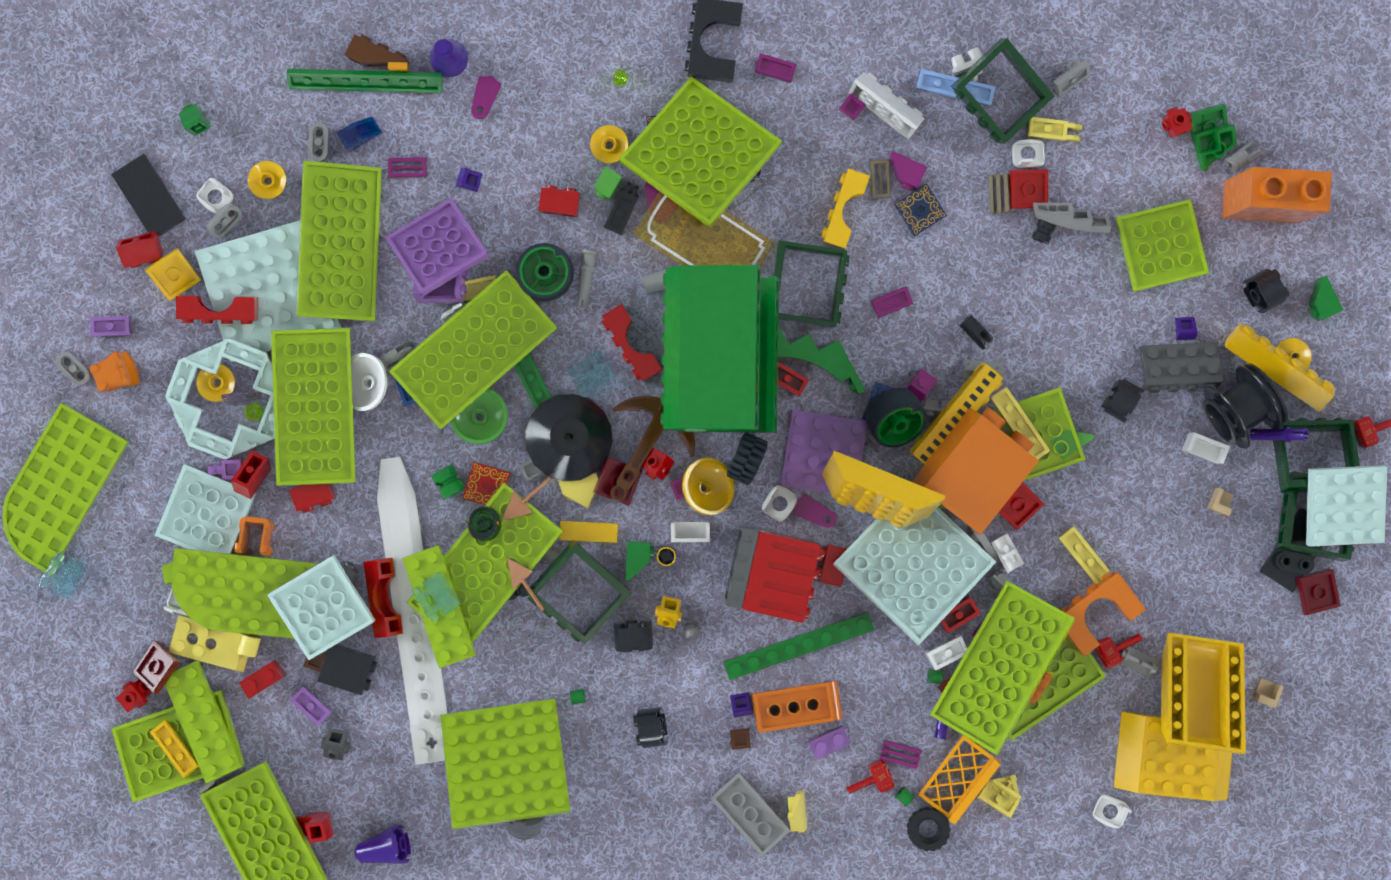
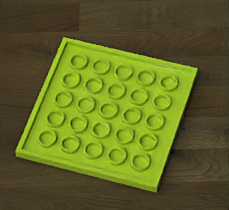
(700, 151)
(504, 764)

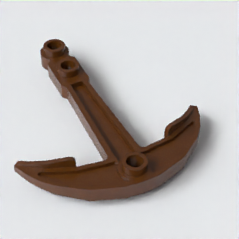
(653, 406)

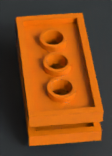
(826, 710)

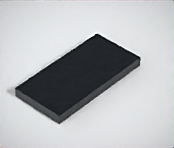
(148, 196)
(1285, 578)

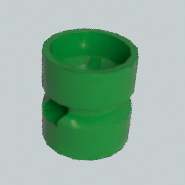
(448, 481)

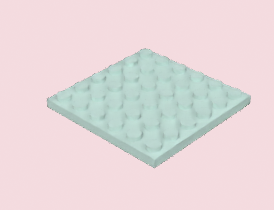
(263, 268)
(915, 570)

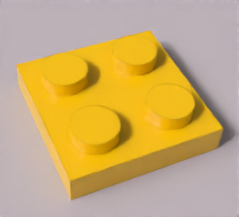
(173, 274)

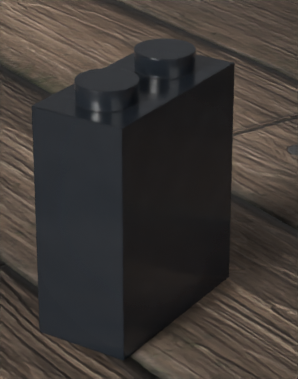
(347, 669)

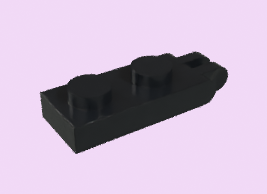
(622, 209)

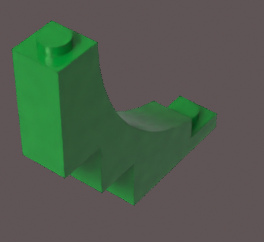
(830, 358)

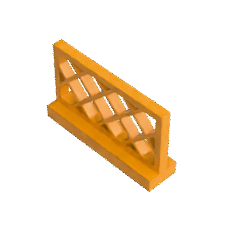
(975, 785)

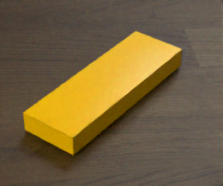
(589, 531)
(174, 748)

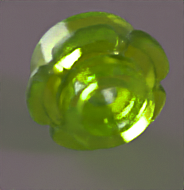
(620, 77)
(248, 412)

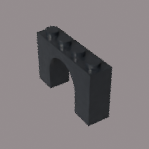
(707, 14)

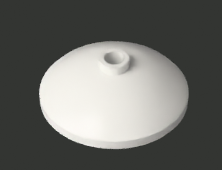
(368, 381)

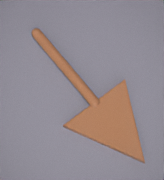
(517, 506)
(518, 575)

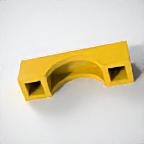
(852, 186)

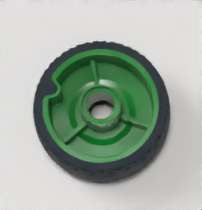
(552, 285)
(895, 417)

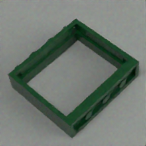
(1027, 73)
(840, 279)
(1318, 425)
(1286, 529)
(553, 568)

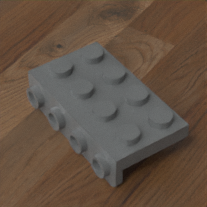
(1181, 366)

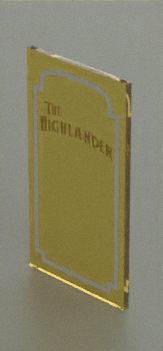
(692, 242)

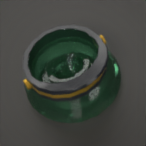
(484, 524)

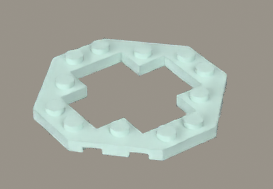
(189, 415)

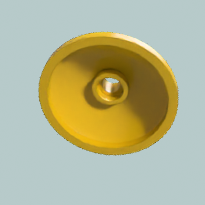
(717, 490)

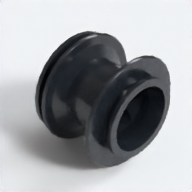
(1245, 406)

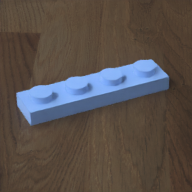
(941, 85)

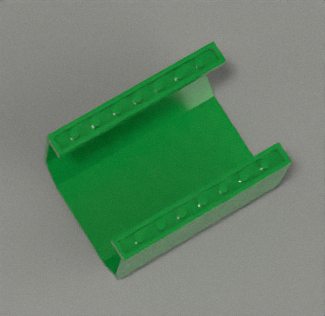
(720, 349)

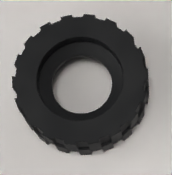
(935, 842)

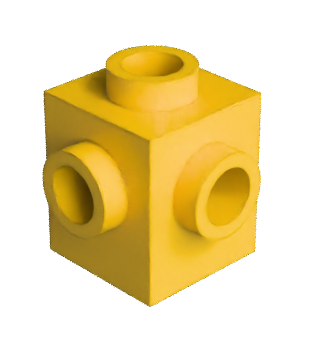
(668, 612)

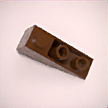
(368, 54)

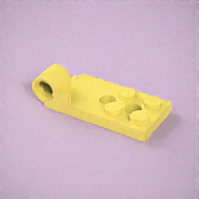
(230, 650)

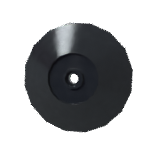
(564, 458)

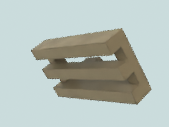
(998, 177)
(888, 183)

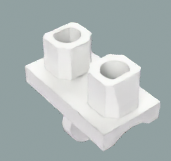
(960, 66)
(1007, 553)

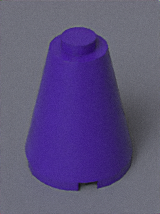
(448, 57)
(386, 847)

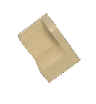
(1220, 502)
(1268, 693)

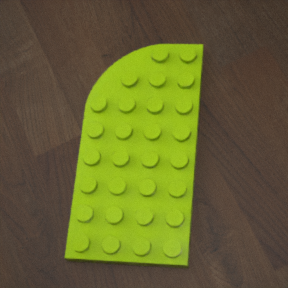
(59, 485)
(232, 590)

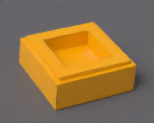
(398, 66)

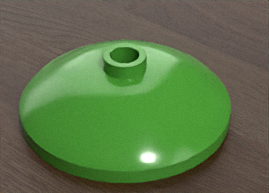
(484, 430)

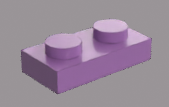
(110, 326)
(310, 705)
(829, 742)

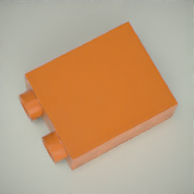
(1277, 195)
(978, 468)

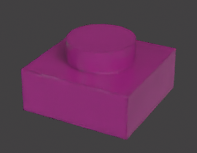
(852, 107)
(677, 488)

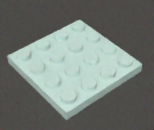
(1346, 505)
(203, 512)
(321, 607)

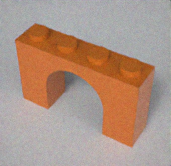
(1110, 587)

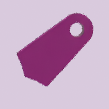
(485, 95)
(813, 511)

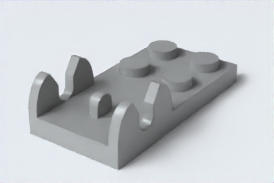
(750, 814)

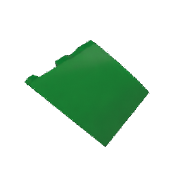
(1210, 139)

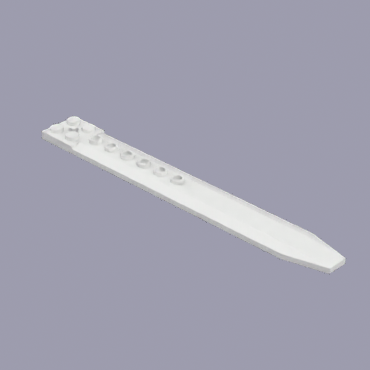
(419, 666)

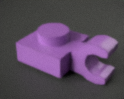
(227, 468)

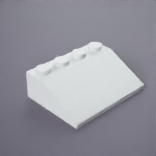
(886, 105)

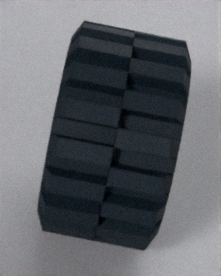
(747, 458)

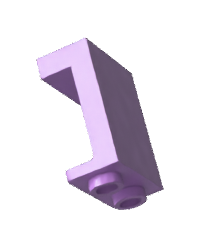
(447, 293)

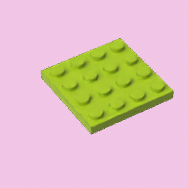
(1162, 245)

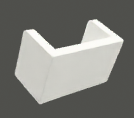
(1205, 448)
(690, 531)
(947, 652)

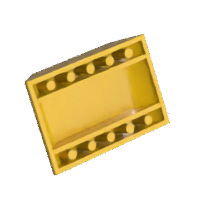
(878, 491)
(1203, 693)
(1158, 768)

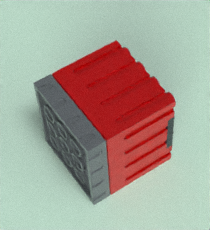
(773, 574)

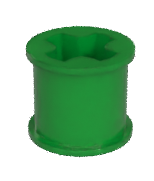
(934, 676)
(577, 696)
(904, 796)

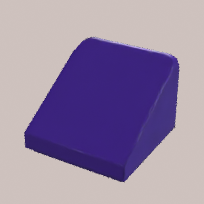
(469, 179)
(1186, 328)
(741, 704)

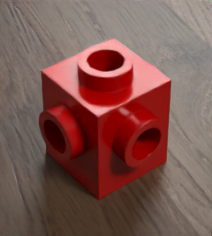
(1177, 122)
(657, 464)
(133, 695)

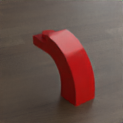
(316, 826)

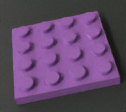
(437, 247)
(812, 442)

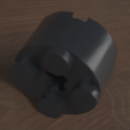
(1265, 290)
(1123, 400)
(633, 636)
(651, 727)

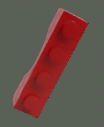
(192, 308)
(618, 322)
(378, 577)

